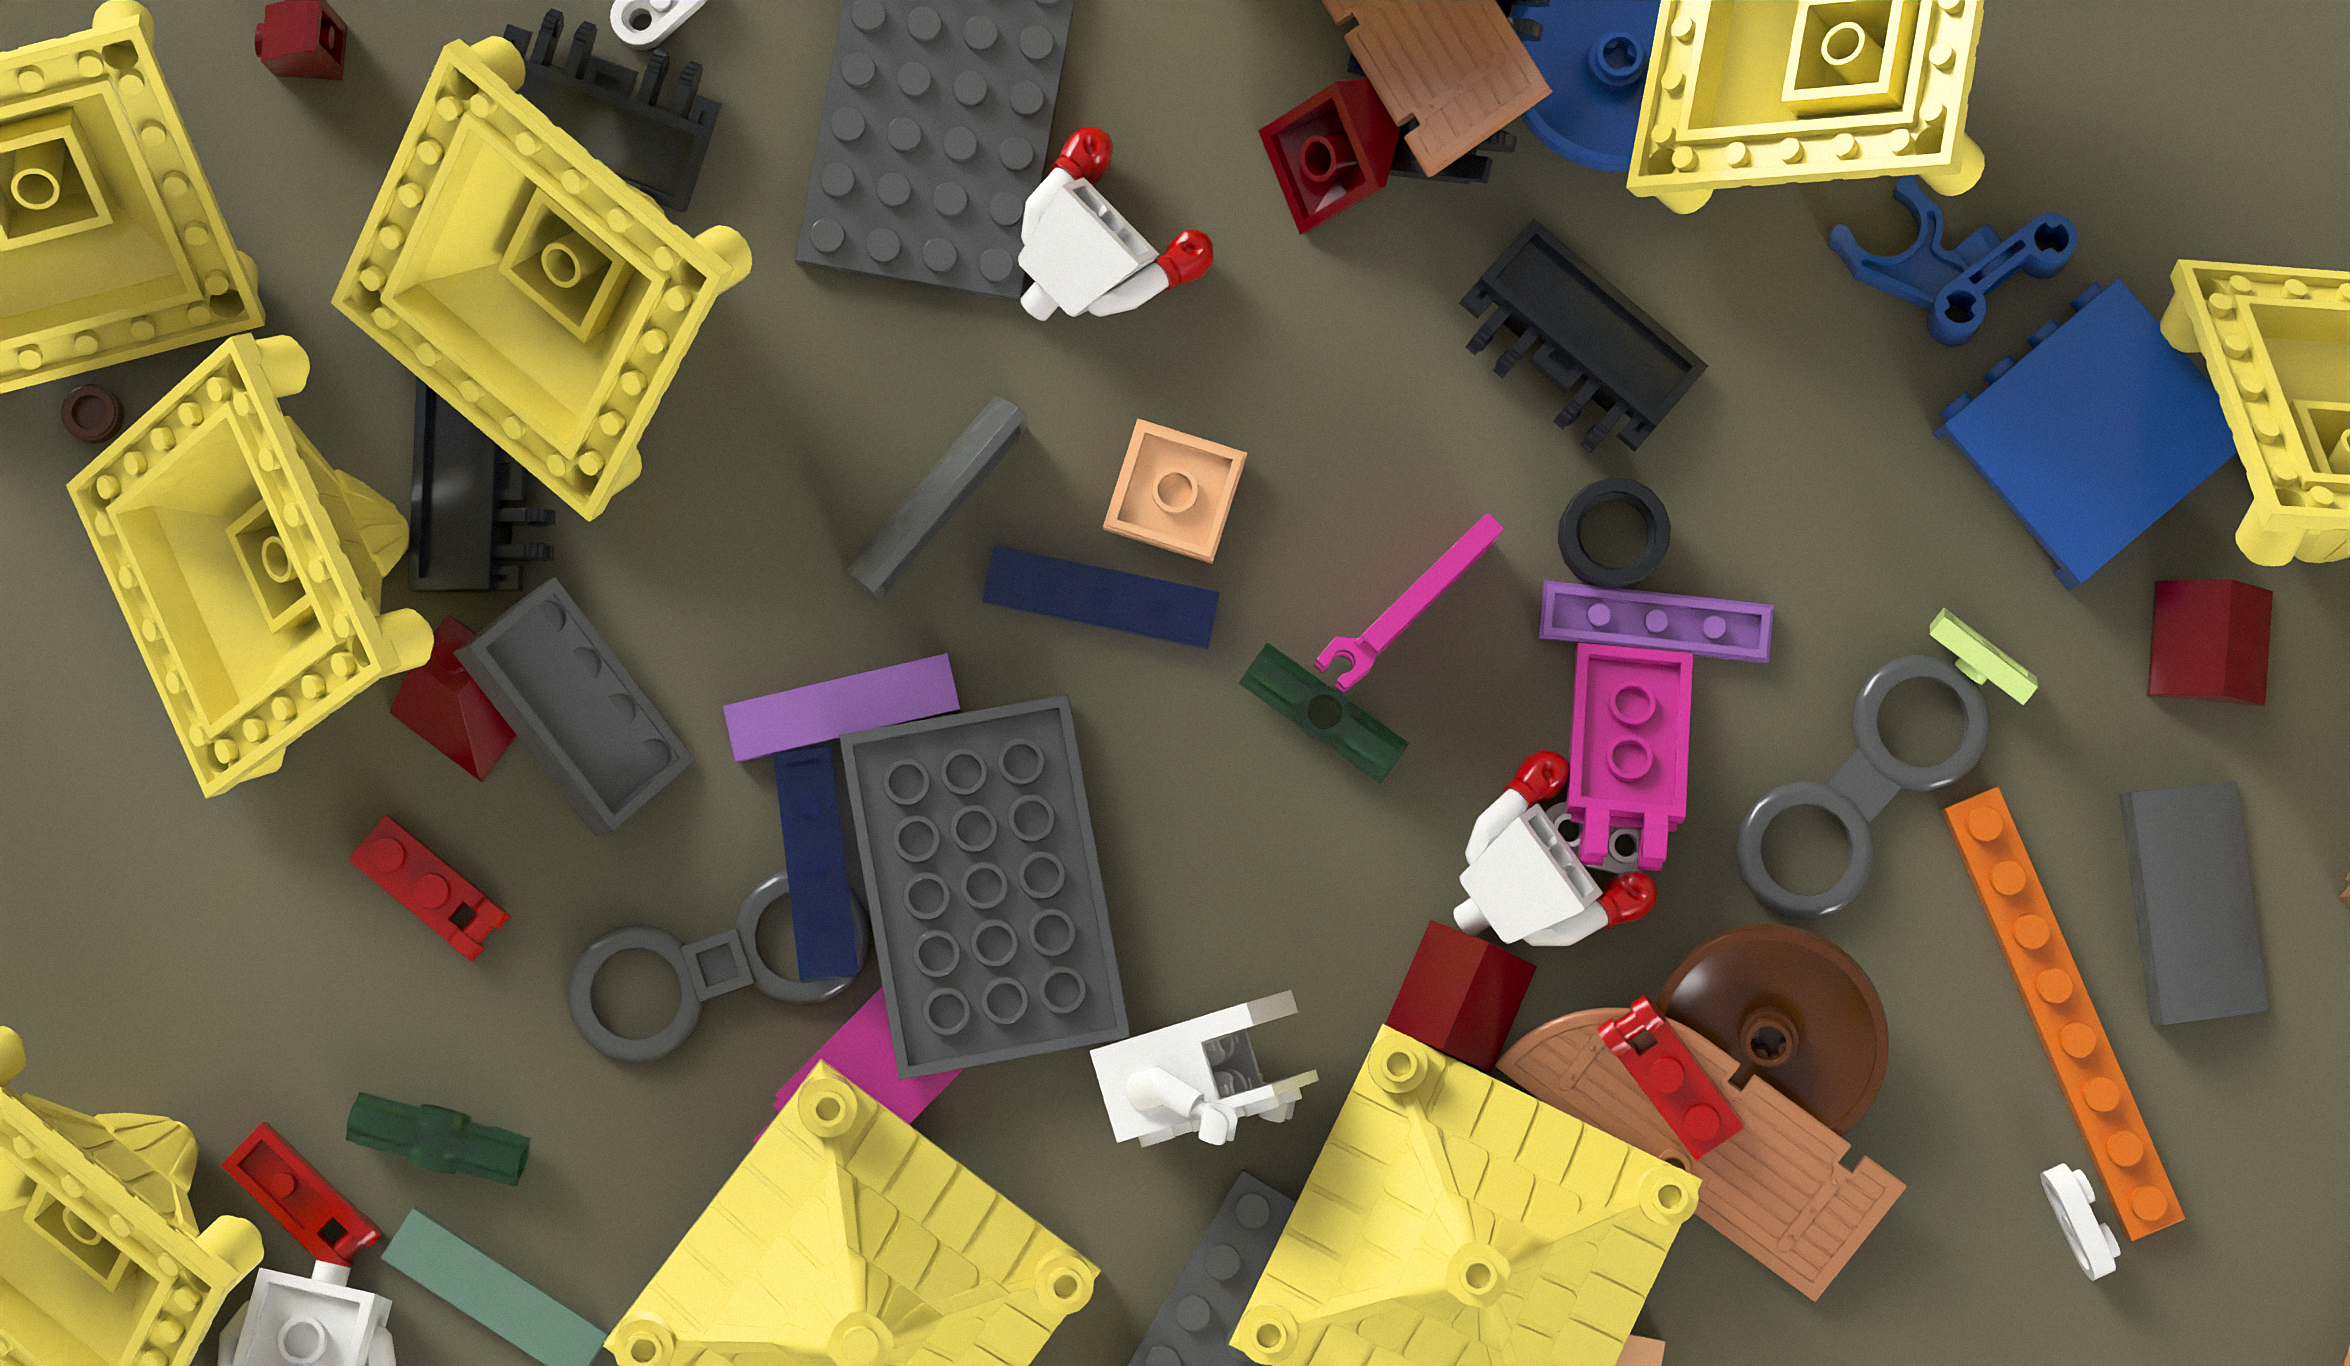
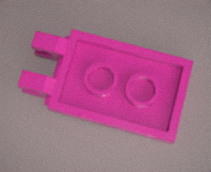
(1419, 597)
(1629, 747)
(866, 1056)

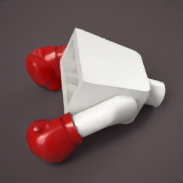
(1086, 250)
(1530, 879)

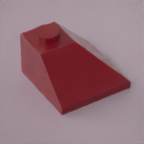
(1331, 151)
(450, 708)

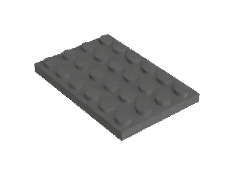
(934, 140)
(984, 887)

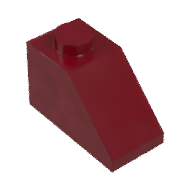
(302, 40)

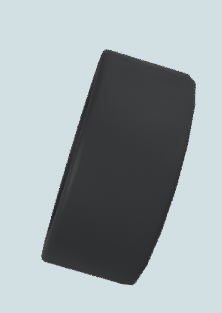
(1619, 490)

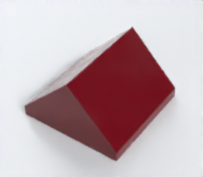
(2210, 641)
(1461, 995)

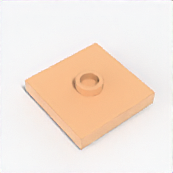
(1175, 491)

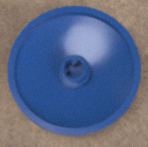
(1598, 70)

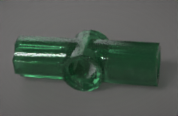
(1292, 689)
(438, 1138)

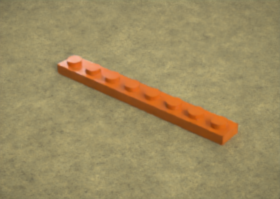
(2063, 1014)

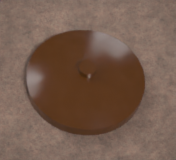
(1789, 1014)

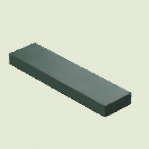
(493, 1293)

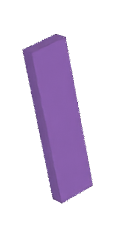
(1655, 621)
(840, 707)

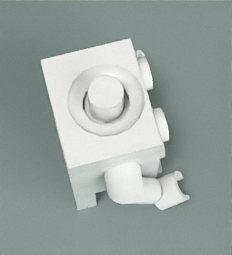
(1195, 1077)
(308, 1323)

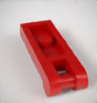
(428, 886)
(1672, 1078)
(299, 1196)

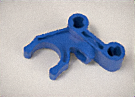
(1958, 277)

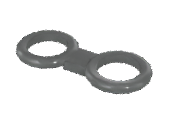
(1863, 786)
(705, 972)

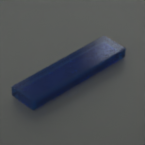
(1101, 597)
(816, 865)

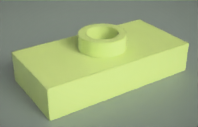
(1981, 658)

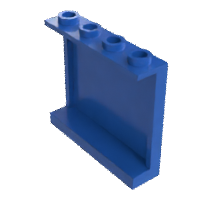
(2092, 430)

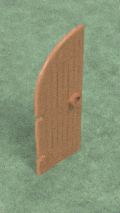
(1444, 64)
(1766, 1188)

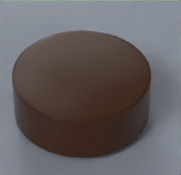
(92, 413)

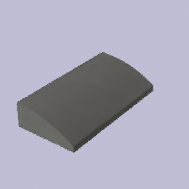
(938, 497)
(574, 707)
(2193, 902)

